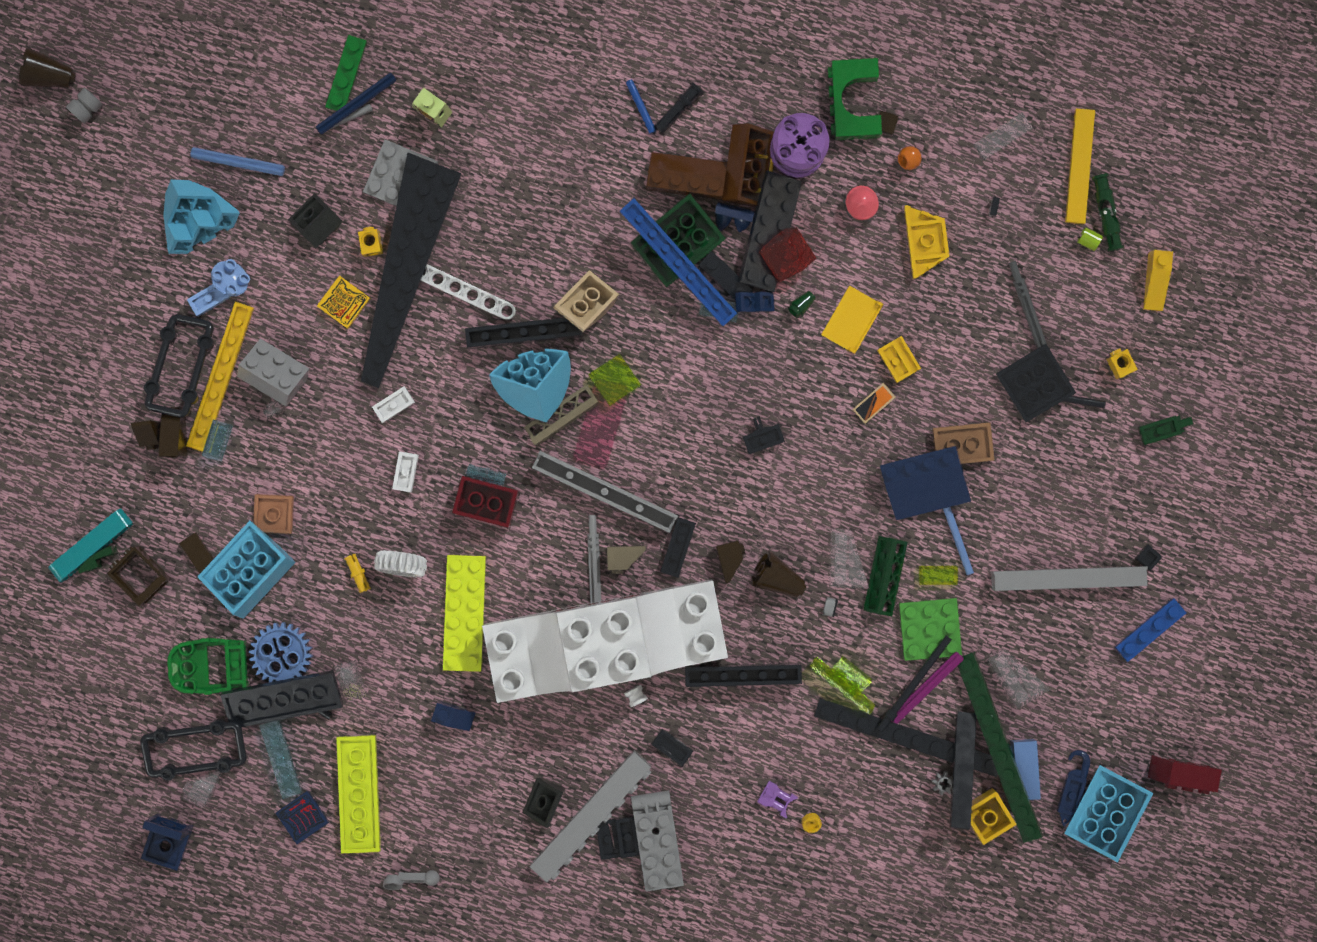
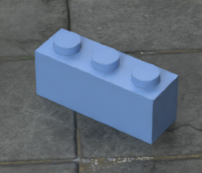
(1026, 758)

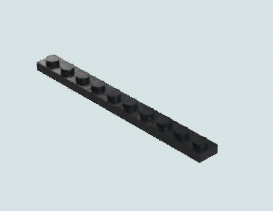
(898, 734)

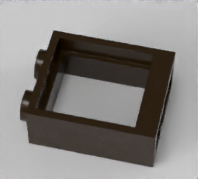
(152, 589)

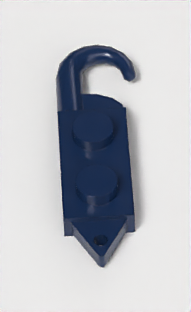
(1073, 788)

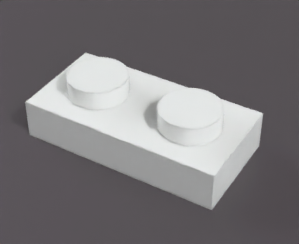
(393, 404)
(405, 472)

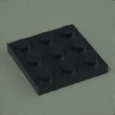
(1036, 383)

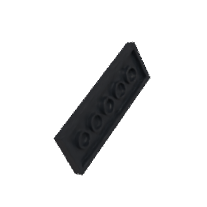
(772, 215)
(282, 699)

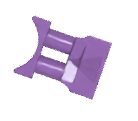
(769, 795)

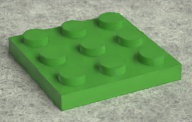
(926, 625)

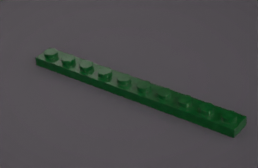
(999, 748)

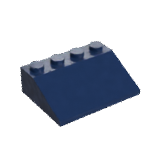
(925, 483)

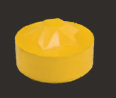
(811, 823)

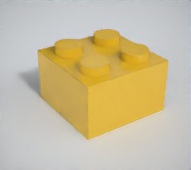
(990, 816)

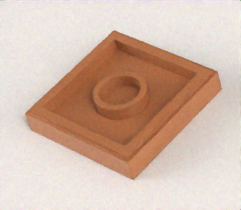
(274, 513)

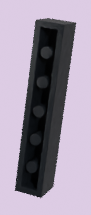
(521, 333)
(743, 674)

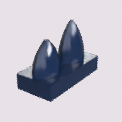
(741, 216)

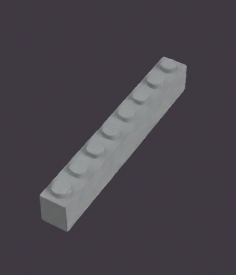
(589, 817)

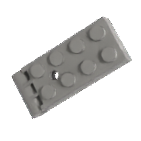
(657, 850)

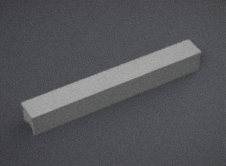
(605, 491)
(1069, 578)

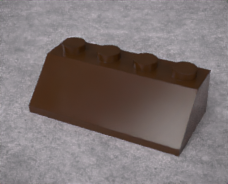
(745, 143)
(686, 176)

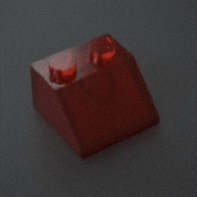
(787, 254)

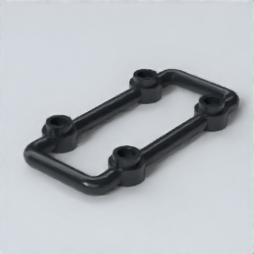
(168, 336)
(170, 771)

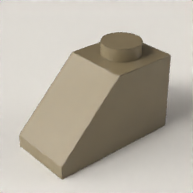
(623, 557)

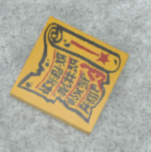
(343, 302)

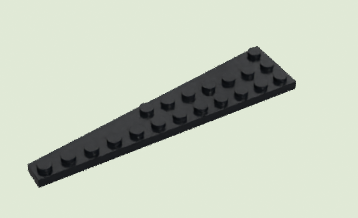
(418, 218)

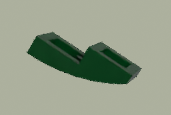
(94, 561)

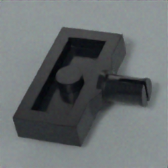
(763, 437)

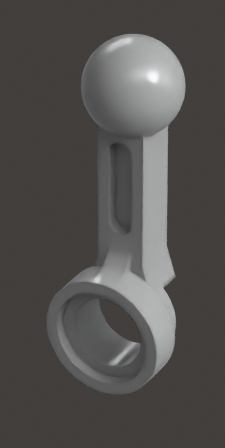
(395, 882)

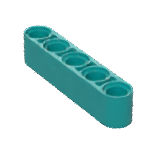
(90, 544)

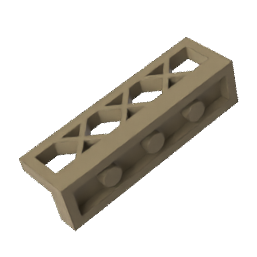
(567, 419)

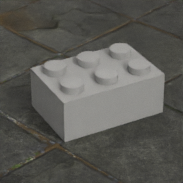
(273, 372)

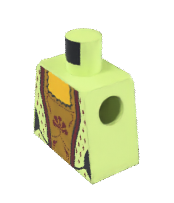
(431, 107)

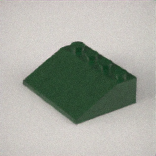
(688, 229)

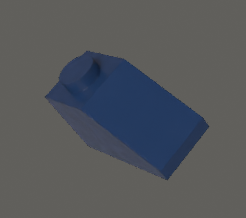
(453, 716)

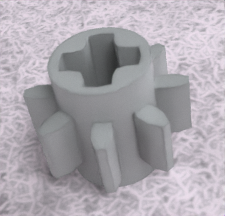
(940, 778)

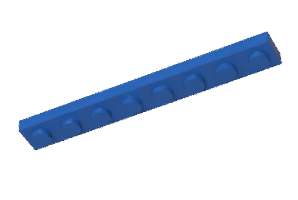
(678, 262)

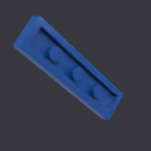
(1150, 629)

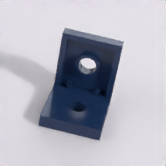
(168, 830)

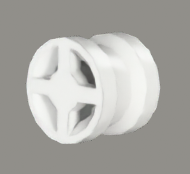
(635, 696)

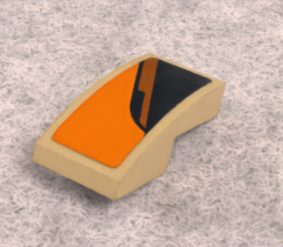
(874, 403)

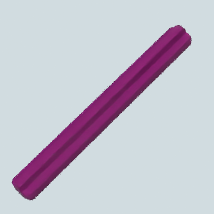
(922, 691)

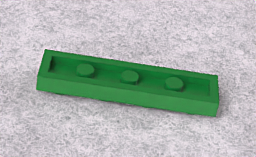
(346, 73)

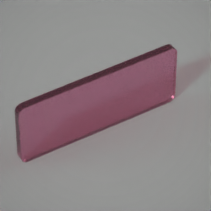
(599, 431)

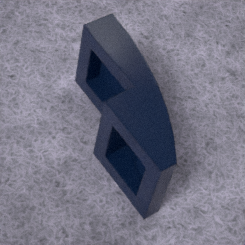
(754, 302)

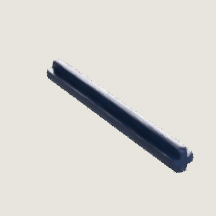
(356, 103)

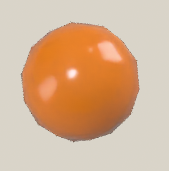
(909, 158)

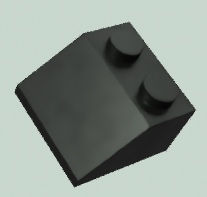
(315, 220)

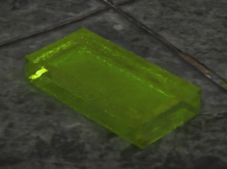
(938, 575)

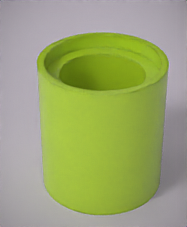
(1090, 239)

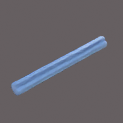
(237, 161)

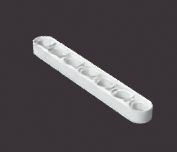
(465, 288)

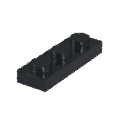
(678, 547)

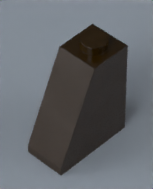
(173, 436)

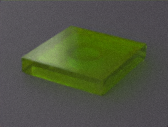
(614, 380)

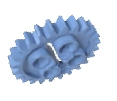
(265, 661)

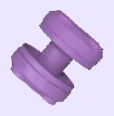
(799, 145)

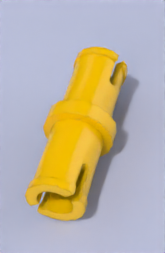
(357, 573)

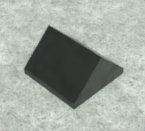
(543, 801)

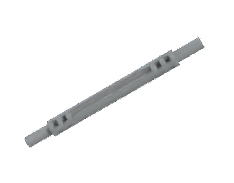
(594, 561)

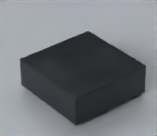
(1148, 557)

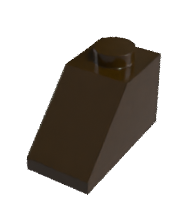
(147, 434)
(730, 558)

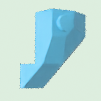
(194, 215)

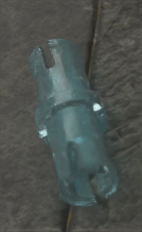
(486, 474)

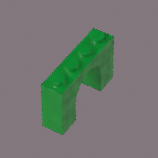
(847, 125)

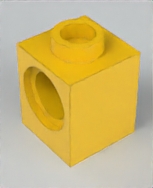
(376, 248)
(1129, 366)

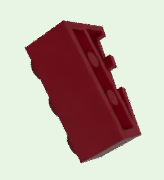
(1185, 775)

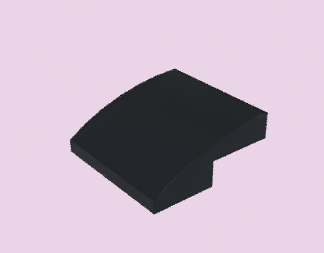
(623, 836)

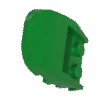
(190, 668)

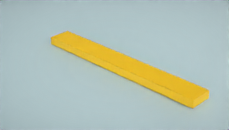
(220, 375)

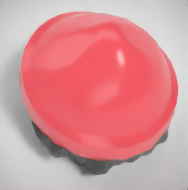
(861, 203)

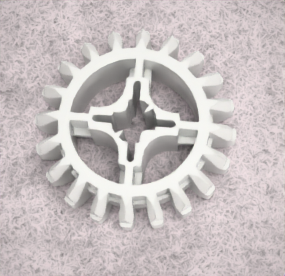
(400, 563)

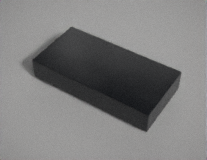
(672, 747)

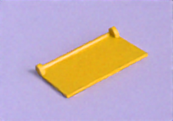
(852, 319)

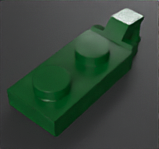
(1163, 429)

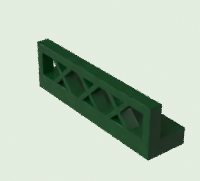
(882, 575)

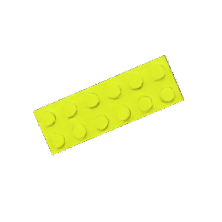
(464, 613)
(358, 794)

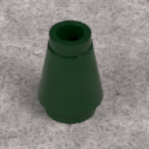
(801, 304)

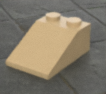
(587, 301)

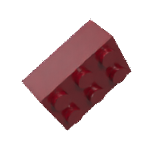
(485, 501)

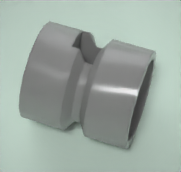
(84, 105)

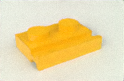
(898, 359)

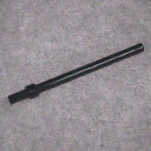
(891, 714)

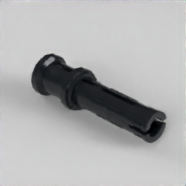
(685, 101)

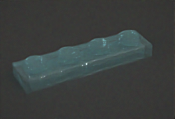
(280, 759)

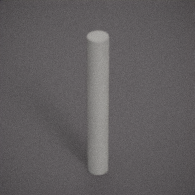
(359, 112)

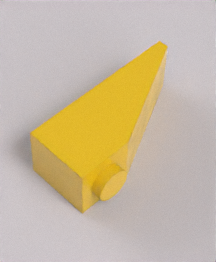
(1157, 279)

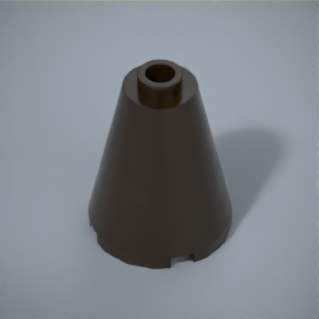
(44, 71)
(777, 577)

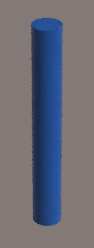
(641, 107)

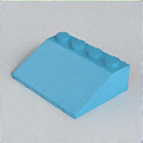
(246, 570)
(1108, 813)

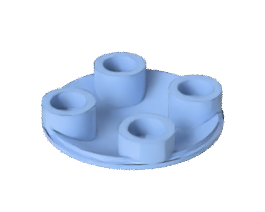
(229, 278)

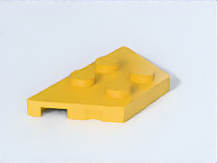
(925, 240)

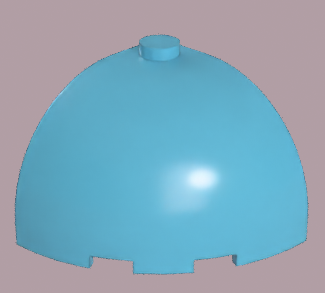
(534, 382)

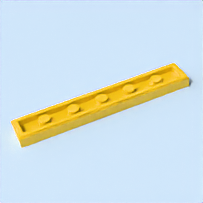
(1080, 166)

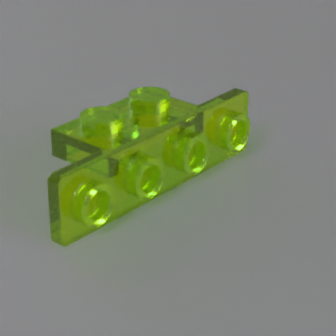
(846, 679)

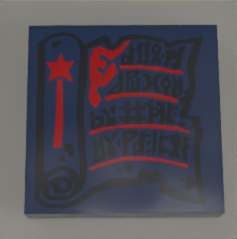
(302, 817)

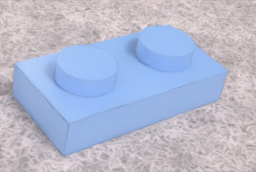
(206, 300)

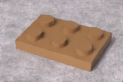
(972, 441)

